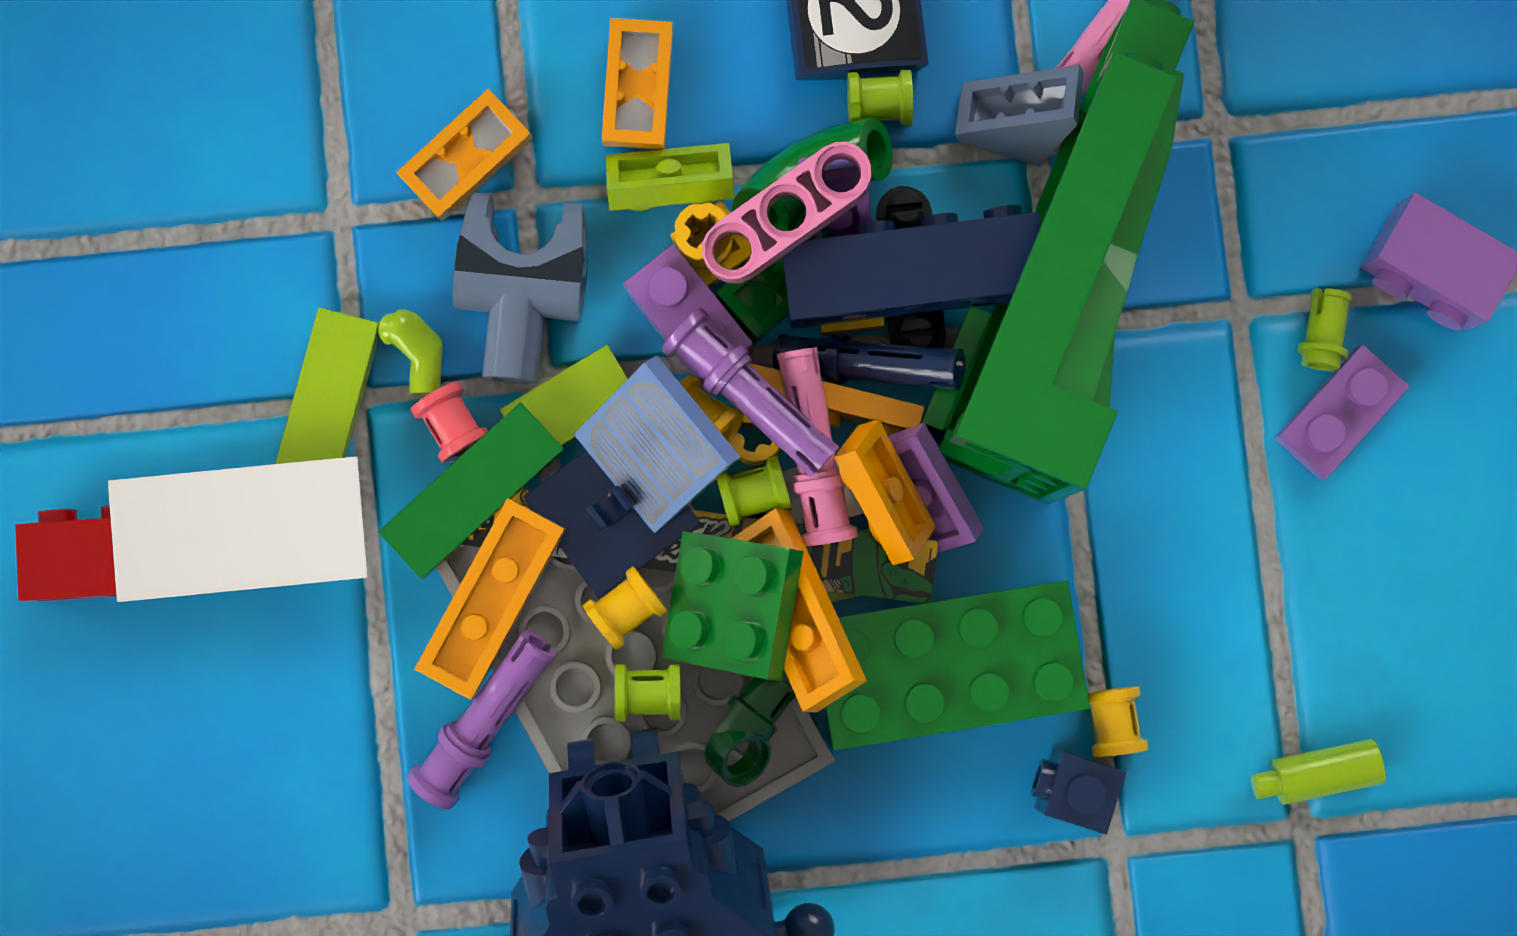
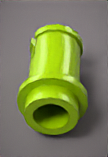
(1326, 330)

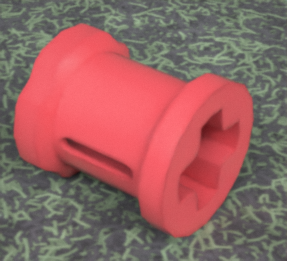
(449, 421)

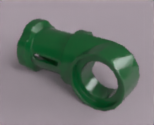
(749, 720)

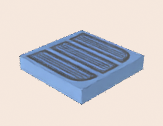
(656, 444)

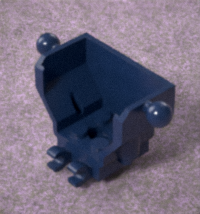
(644, 857)

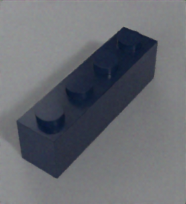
(908, 269)

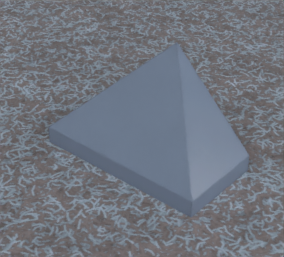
(1021, 113)

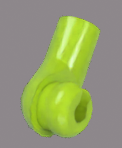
(419, 344)

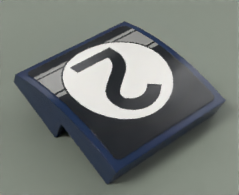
(855, 37)

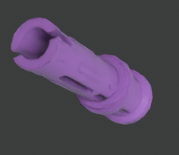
(729, 373)
(467, 742)

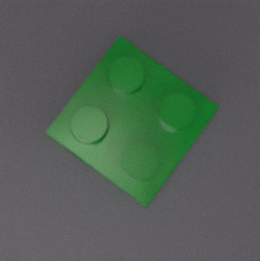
(732, 605)

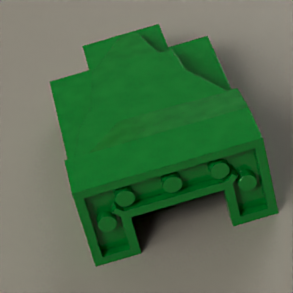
(1044, 372)

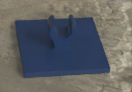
(602, 526)

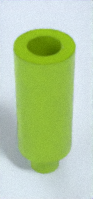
(1321, 773)

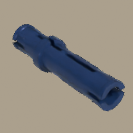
(879, 362)

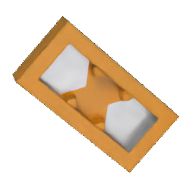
(637, 84)
(465, 155)

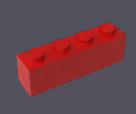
(65, 557)

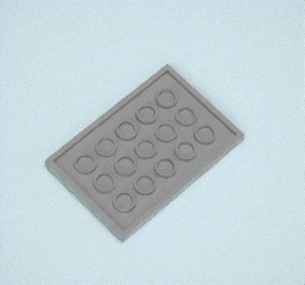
(577, 691)

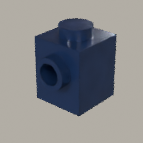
(1077, 790)

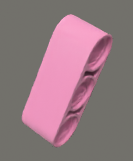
(800, 183)

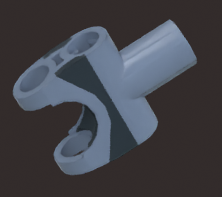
(519, 287)

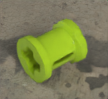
(881, 98)
(754, 491)
(647, 692)

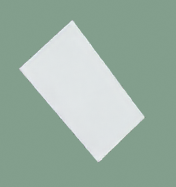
(237, 529)

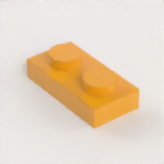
(884, 492)

